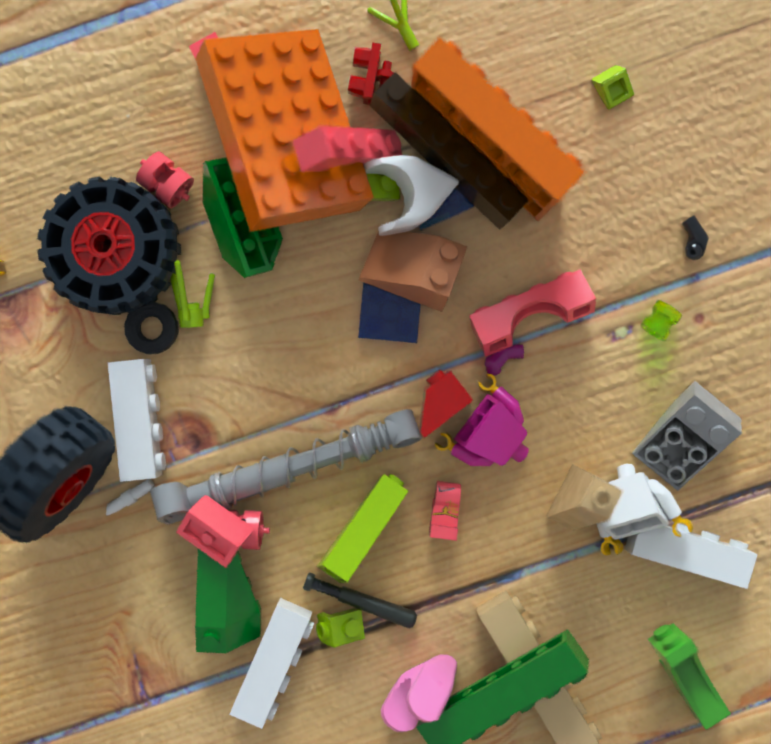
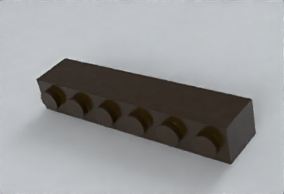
(447, 150)

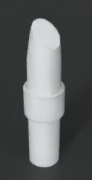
(129, 497)

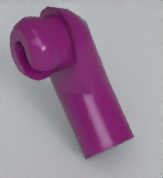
(495, 361)

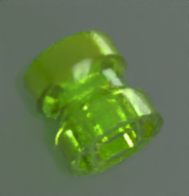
(661, 320)

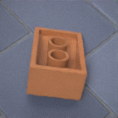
(414, 267)

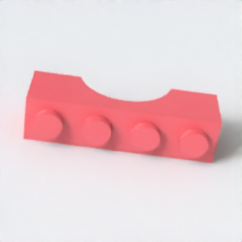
(336, 146)
(566, 297)

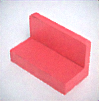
(214, 530)

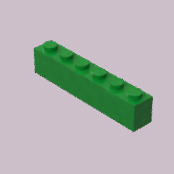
(508, 691)

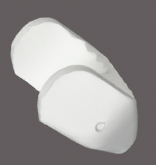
(421, 185)

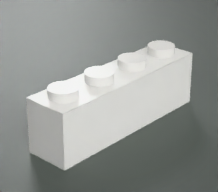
(136, 419)
(696, 553)
(271, 663)

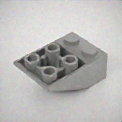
(688, 436)

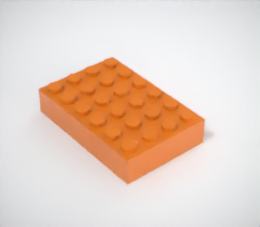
(262, 99)
(495, 126)

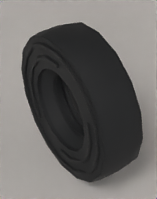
(154, 346)

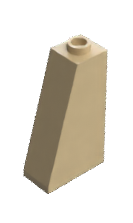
(584, 500)

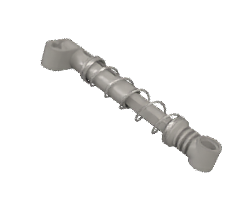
(175, 499)

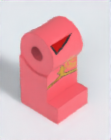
(445, 511)

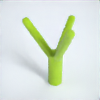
(402, 24)

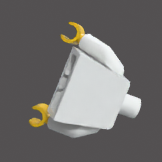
(640, 509)

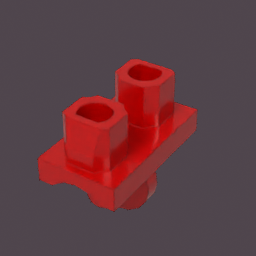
(368, 59)

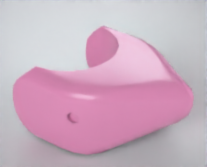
(420, 694)

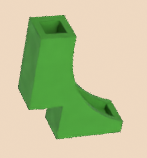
(684, 668)

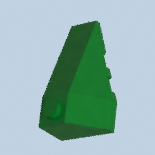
(224, 606)

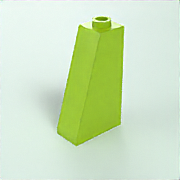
(363, 528)

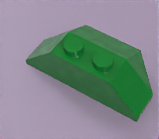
(243, 250)

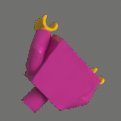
(492, 431)

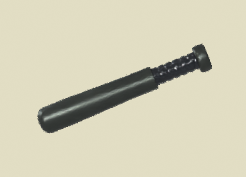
(370, 604)

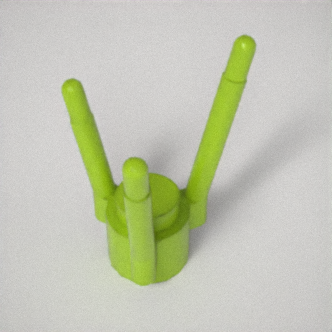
(190, 313)

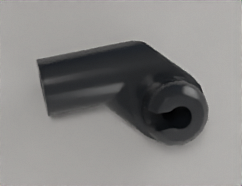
(697, 238)

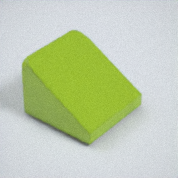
(613, 86)

